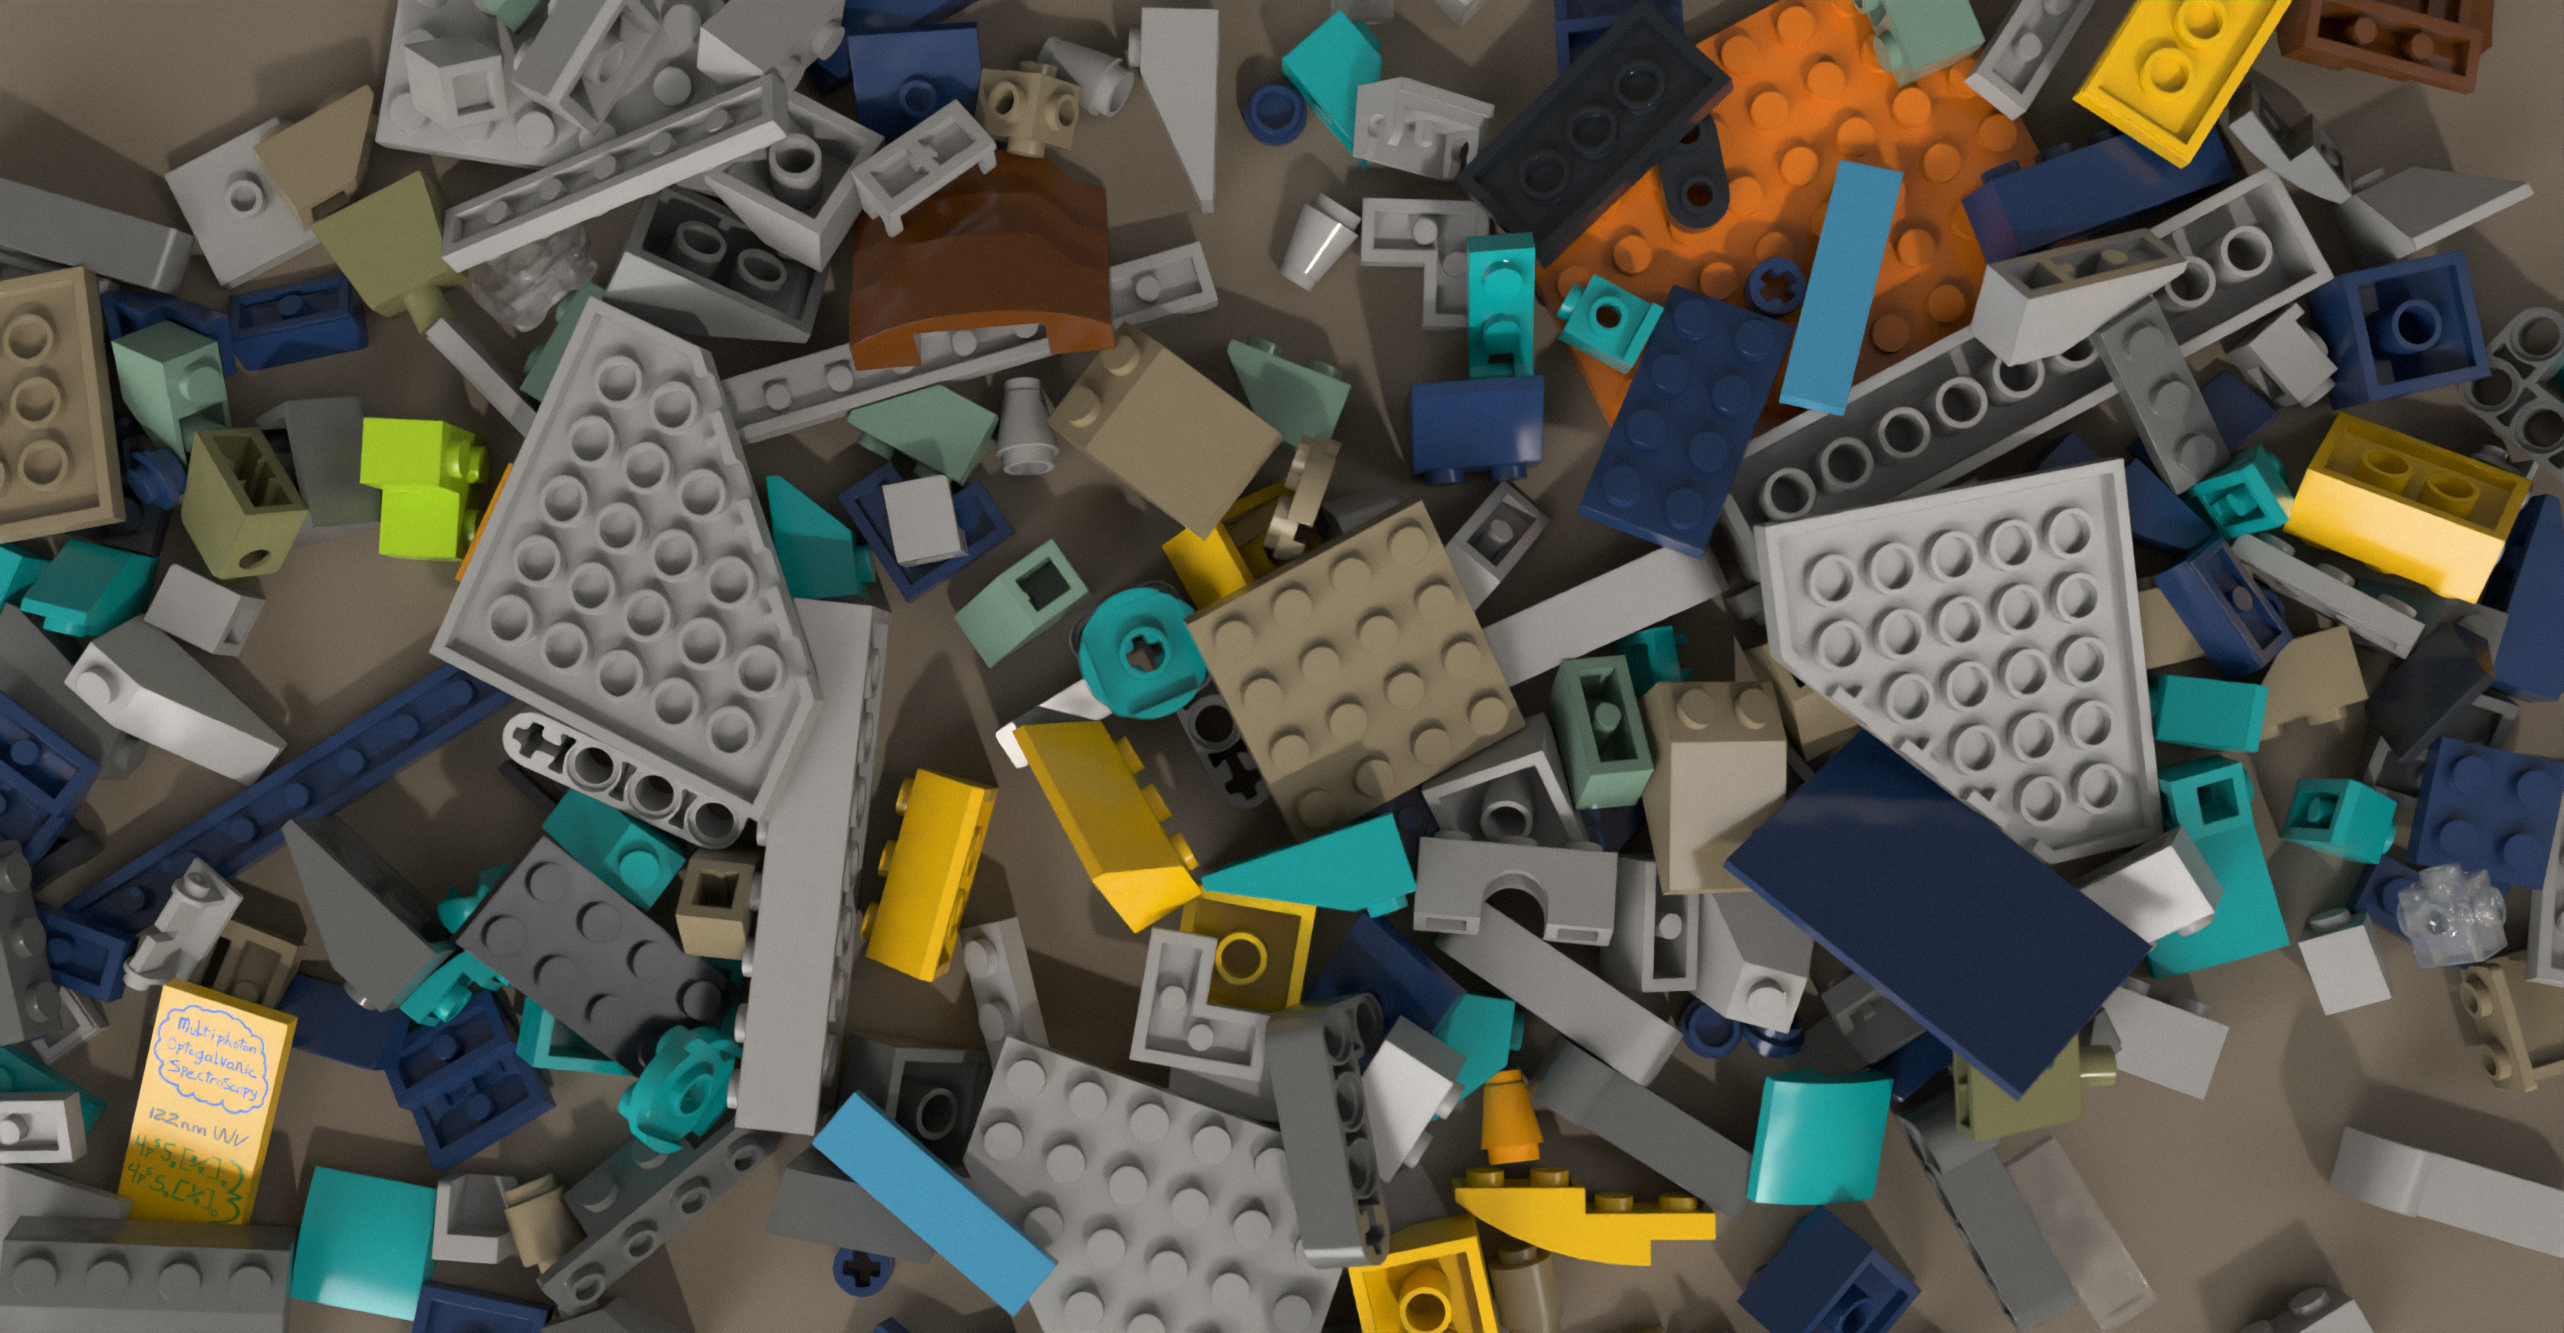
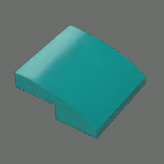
(2245, 918)
(1819, 1137)
(365, 1243)

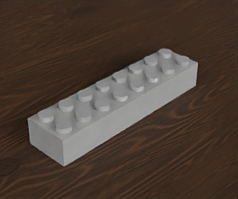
(812, 885)

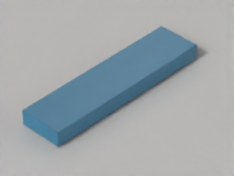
(1841, 288)
(935, 1202)

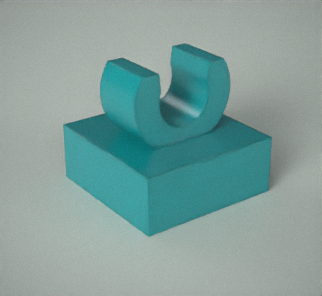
(1652, 657)

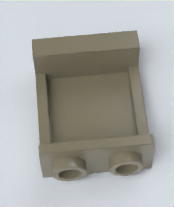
(2515, 1021)

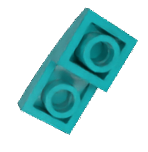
(446, 990)

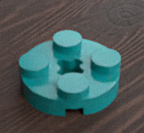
(1128, 688)
(681, 1087)

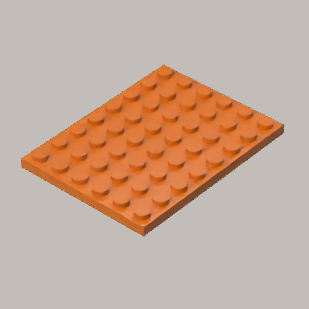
(1797, 108)

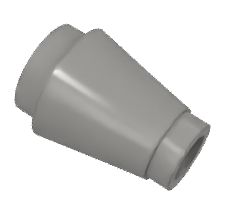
(1102, 77)
(1318, 241)
(1024, 436)

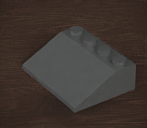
(145, 1277)

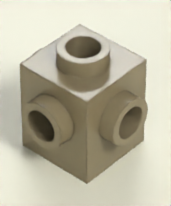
(1028, 108)

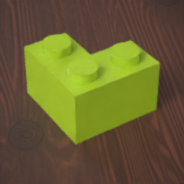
(427, 485)

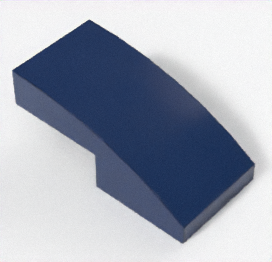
(133, 311)

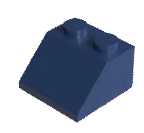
(2400, 329)
(1475, 428)
(1827, 1282)

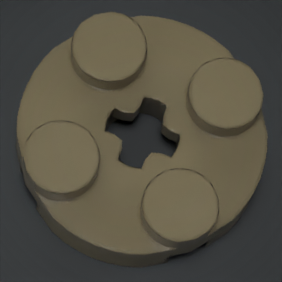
(1309, 479)

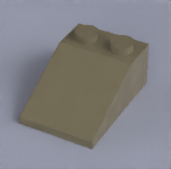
(1164, 430)
(1713, 778)

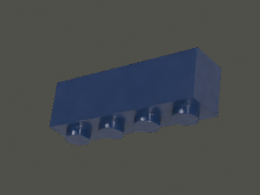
(2084, 192)

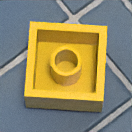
(1258, 948)

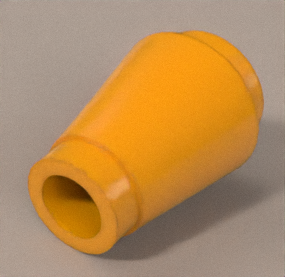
(1509, 1120)

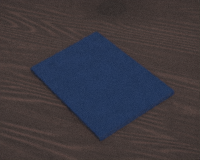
(1939, 911)

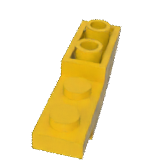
(1553, 1215)

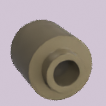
(541, 1221)
(1526, 1289)

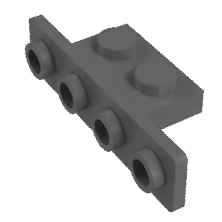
(1857, 1032)
(642, 1201)

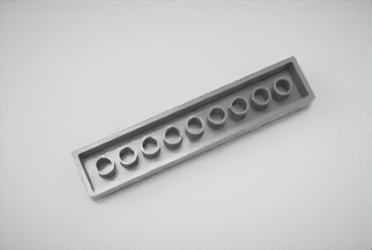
(1965, 406)

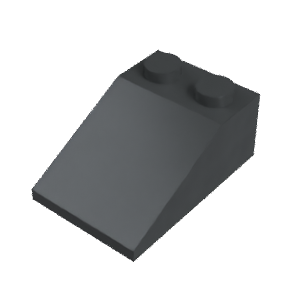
(708, 274)
(369, 916)

